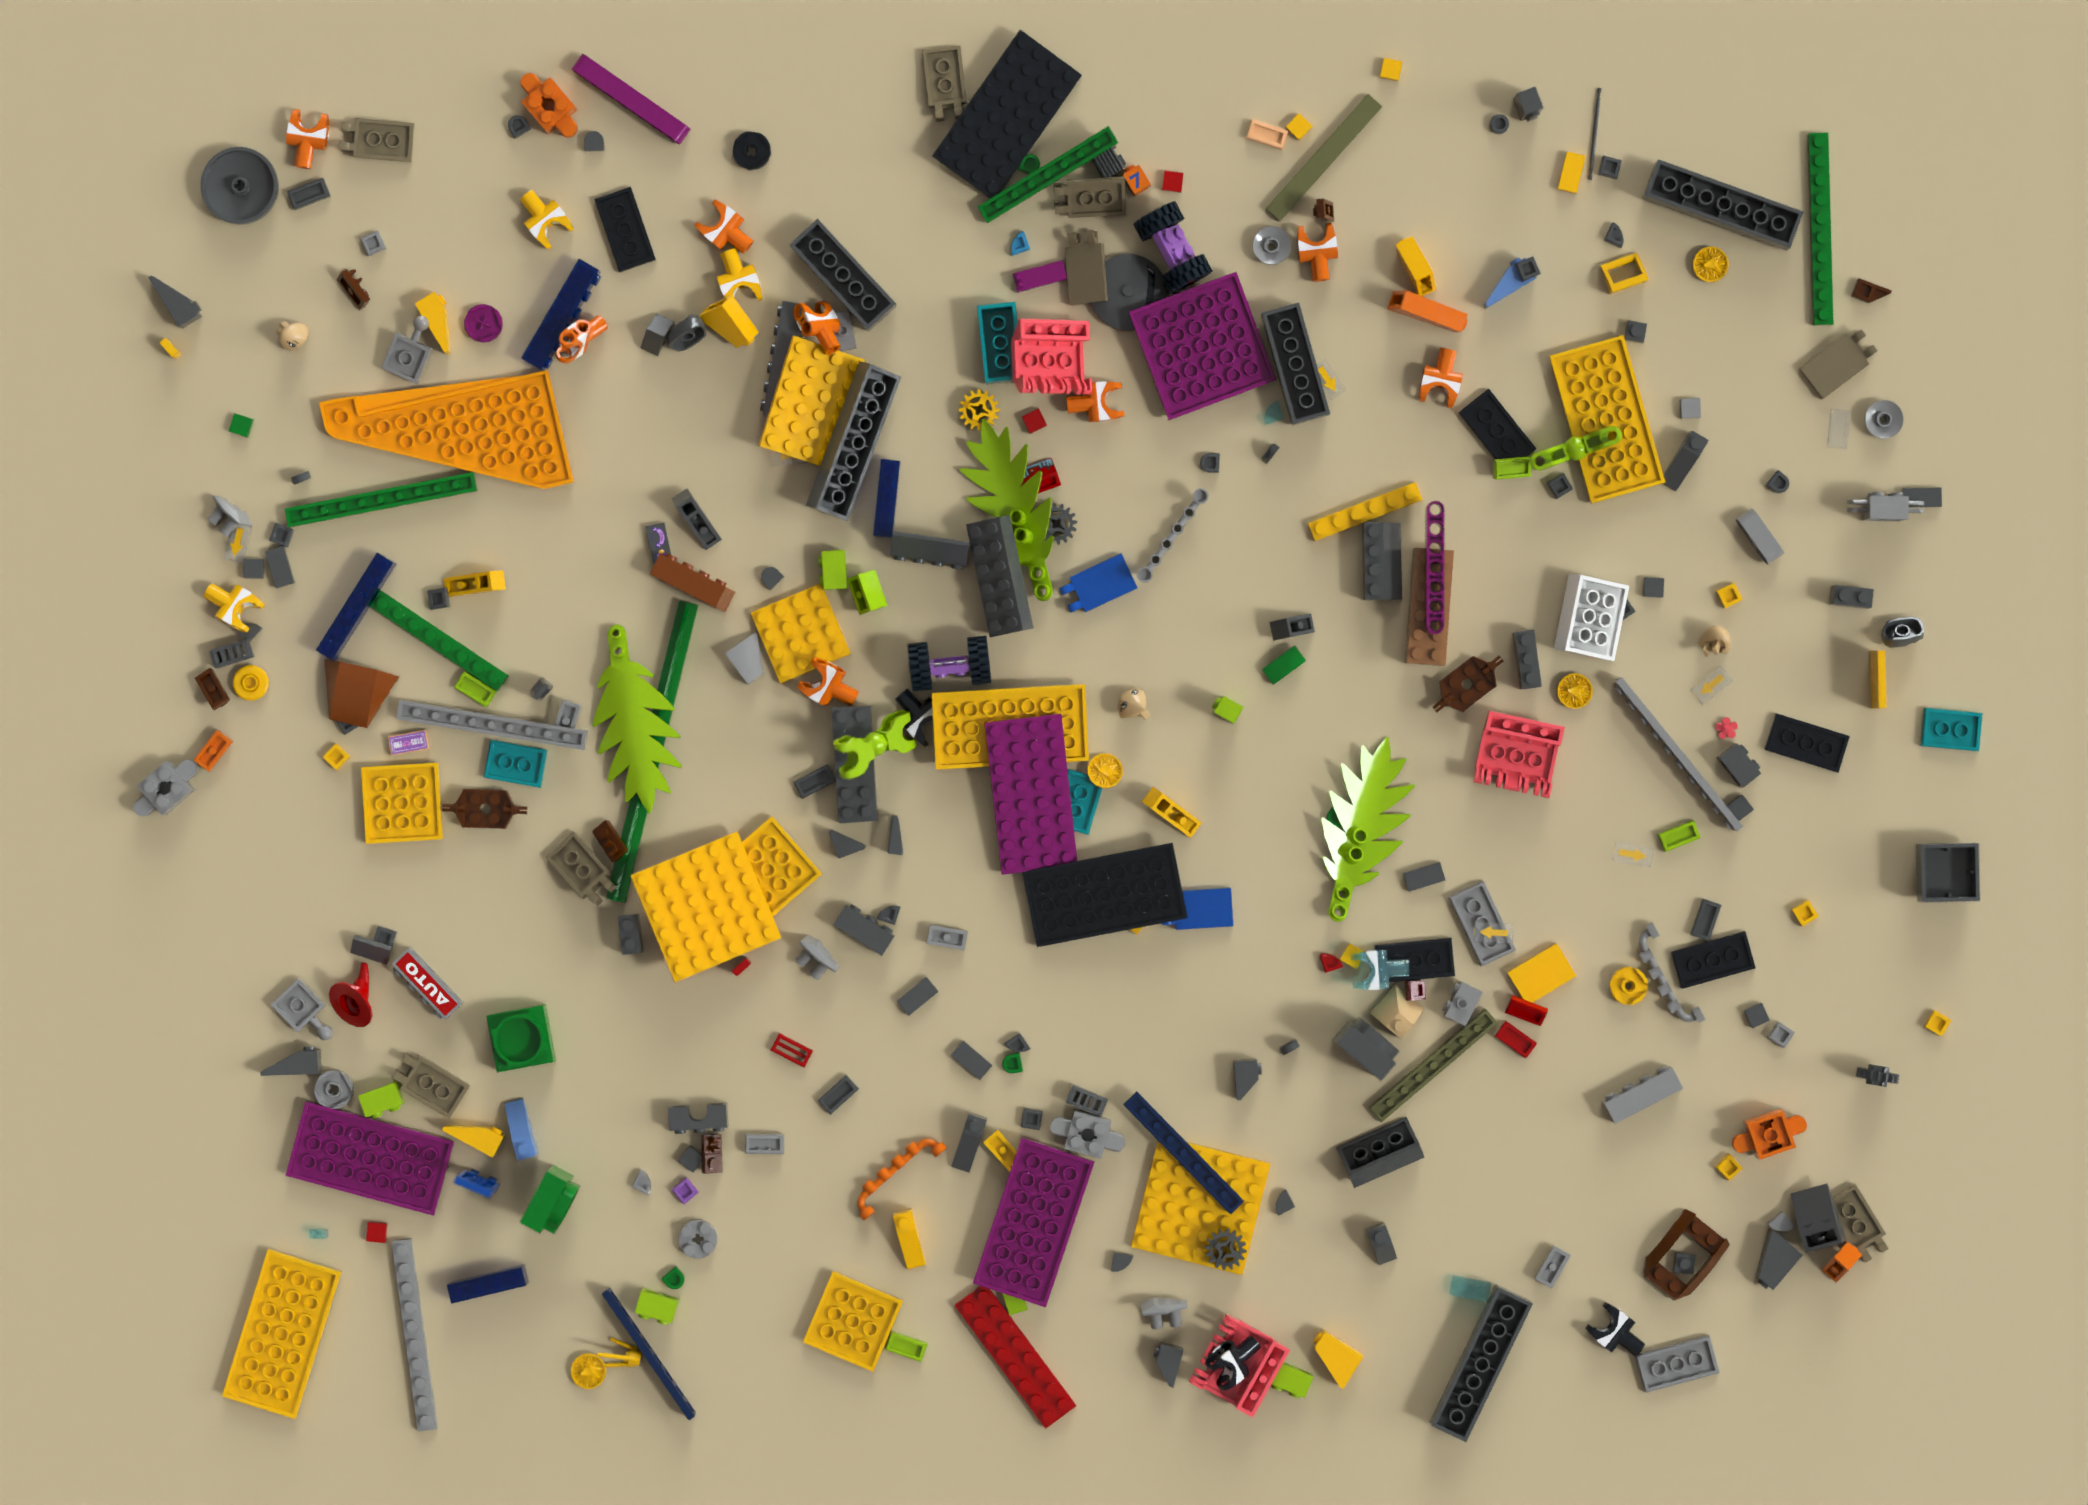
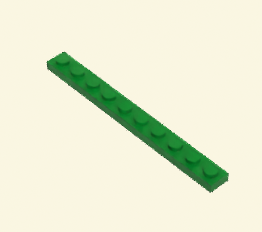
(1820, 229)
(381, 499)

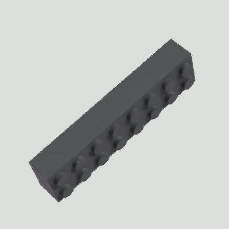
(1722, 205)
(853, 441)
(1480, 1363)

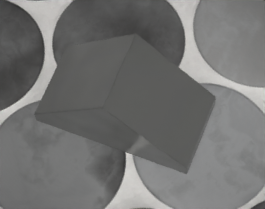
(656, 334)
(845, 845)

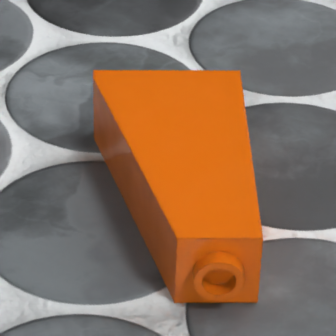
(1427, 311)

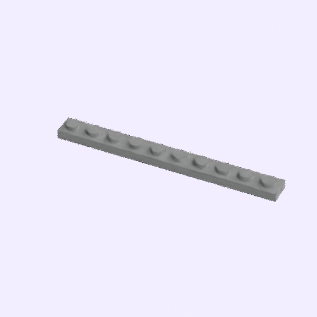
(492, 724)
(1682, 761)
(414, 1334)

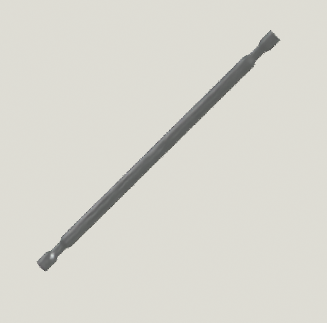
(1594, 134)

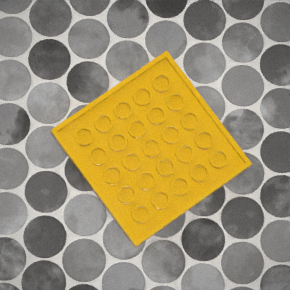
(705, 906)
(1182, 1214)

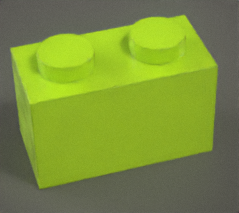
(834, 570)
(867, 592)
(1227, 709)
(381, 1099)
(656, 1306)
(1292, 1380)

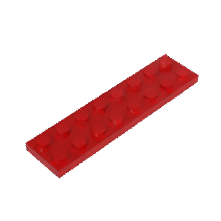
(1015, 1355)

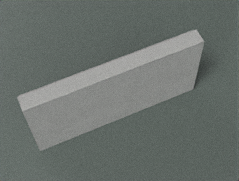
(1473, 906)
(1677, 1363)

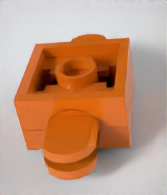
(549, 105)
(1769, 1134)

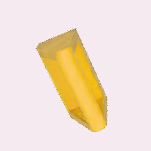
(1615, 287)

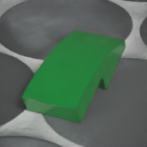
(1284, 665)

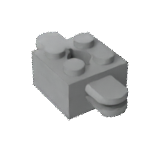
(1885, 508)
(166, 788)
(1087, 1134)

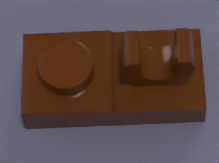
(1324, 210)
(353, 289)
(212, 689)
(610, 840)
(711, 1153)

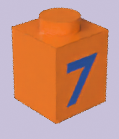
(1136, 179)

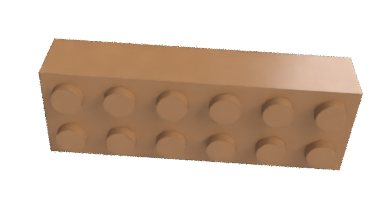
(1420, 645)

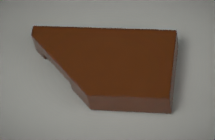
(1868, 291)

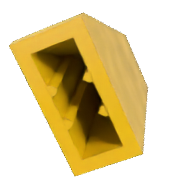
(1416, 266)
(730, 322)
(1337, 1356)

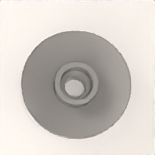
(1271, 235)
(1893, 417)

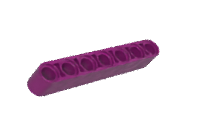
(631, 99)
(1439, 559)

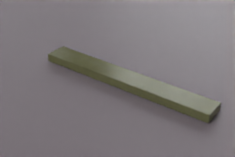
(1323, 157)
(1433, 1065)

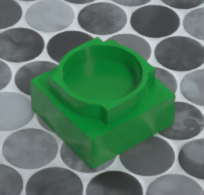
(521, 1038)
(551, 1201)

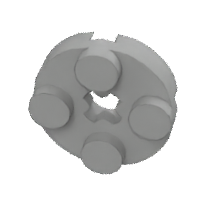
(323, 1086)
(704, 1230)

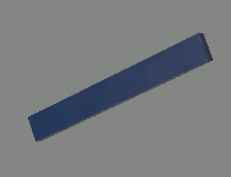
(1183, 1152)
(649, 1353)

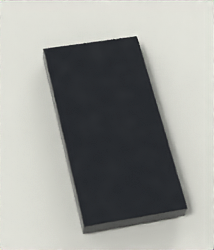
(625, 229)
(1496, 428)
(1807, 743)
(1425, 958)
(1713, 959)

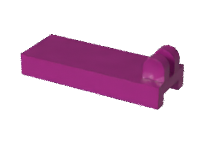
(1040, 276)

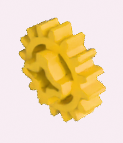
(975, 419)

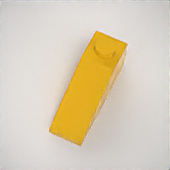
(434, 310)
(475, 583)
(1171, 812)
(480, 1137)
(909, 1238)

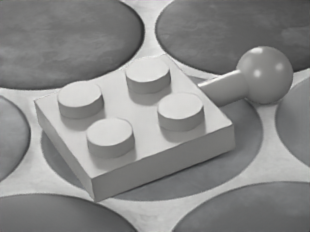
(408, 356)
(300, 1006)

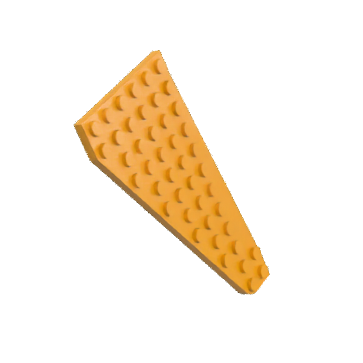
(482, 426)

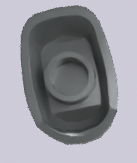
(686, 333)
(1902, 631)

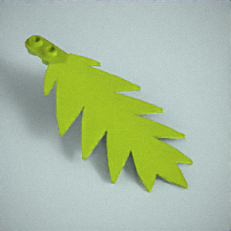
(1015, 500)
(627, 698)
(1363, 822)

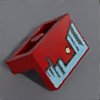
(1049, 474)

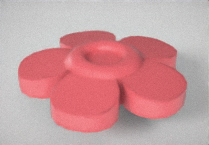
(1727, 728)

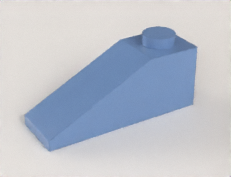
(1508, 284)
(521, 1130)

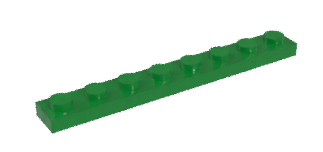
(1048, 174)
(439, 640)

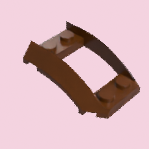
(1703, 1236)

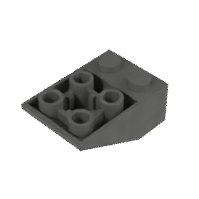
(1817, 1218)

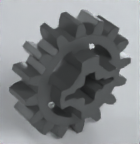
(1067, 532)
(1877, 1075)
(1232, 1253)

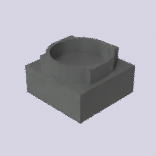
(1947, 872)
(1367, 1047)

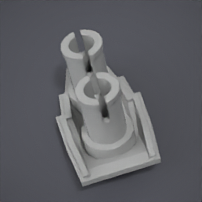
(235, 515)
(814, 948)
(1159, 1306)

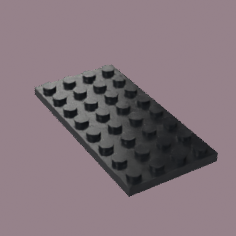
(1006, 115)
(1105, 894)

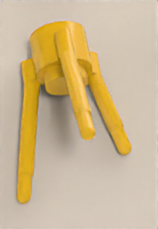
(631, 1358)

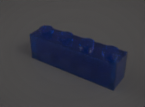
(886, 498)
(487, 1283)

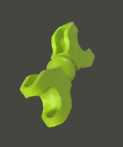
(1576, 448)
(862, 751)

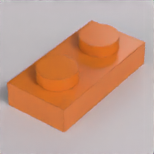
(213, 750)

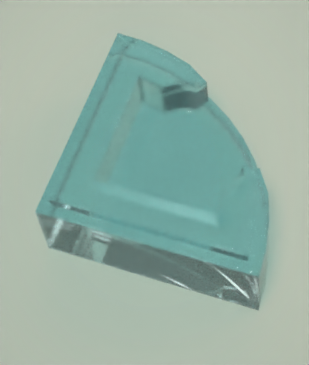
(1273, 413)
(318, 1233)

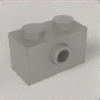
(1462, 1003)

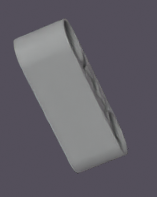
(1759, 536)

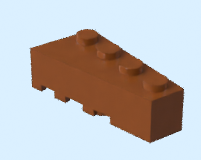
(691, 582)

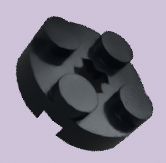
(762, 154)

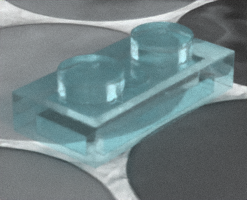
(1470, 1288)

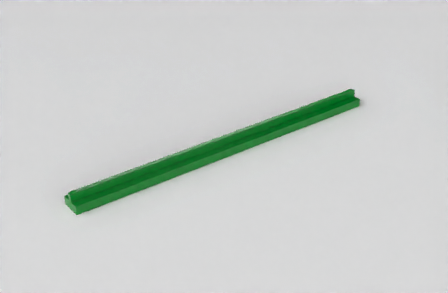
(668, 688)

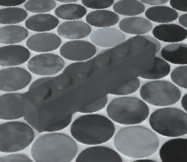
(783, 331)

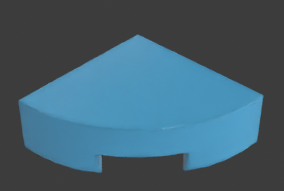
(1019, 244)

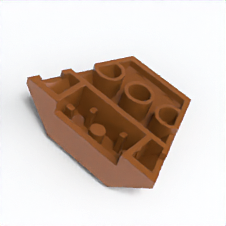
(355, 692)

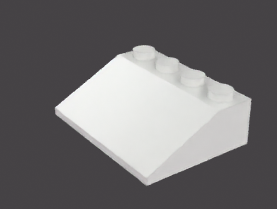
(1591, 617)

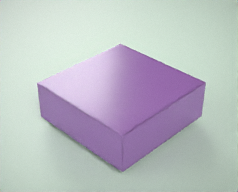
(685, 1190)

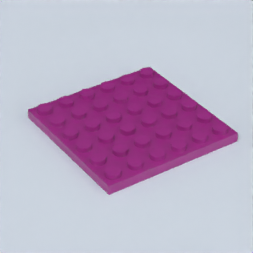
(1202, 346)

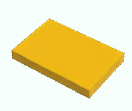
(1877, 679)
(1541, 973)

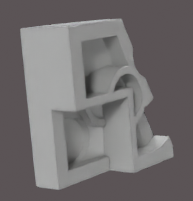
(747, 658)

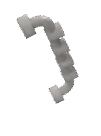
(1145, 574)
(1664, 987)

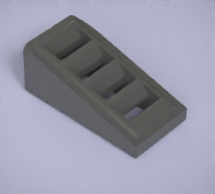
(220, 657)
(541, 689)
(895, 841)
(1075, 1088)

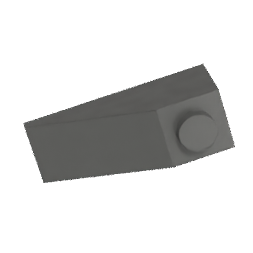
(180, 307)
(1684, 459)
(696, 519)
(302, 1062)
(969, 1142)

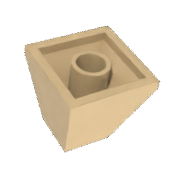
(1396, 1012)

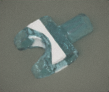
(1380, 969)

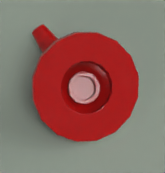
(352, 1000)

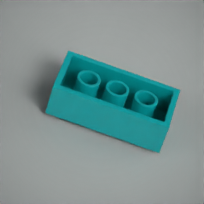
(997, 328)

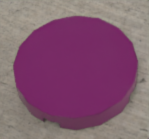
(483, 323)

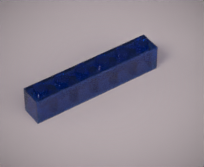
(561, 314)
(356, 606)

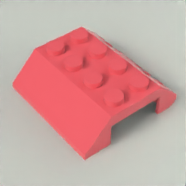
(1050, 356)
(1518, 753)
(1262, 1366)

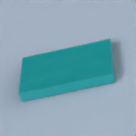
(1951, 729)
(515, 763)
(1084, 800)

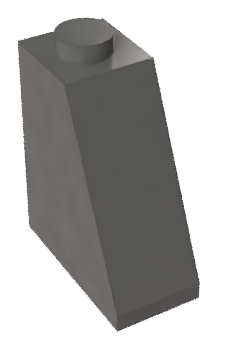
(1775, 1260)

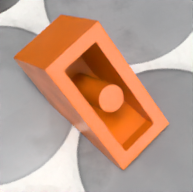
(1842, 1262)

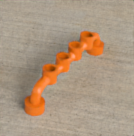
(884, 1174)

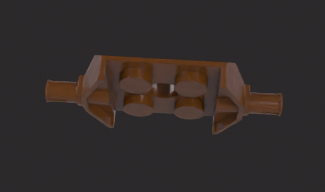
(1482, 678)
(469, 808)

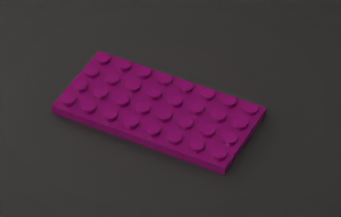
(1030, 793)
(370, 1158)
(1033, 1222)

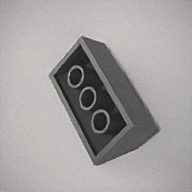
(929, 548)
(1382, 561)
(1380, 1152)

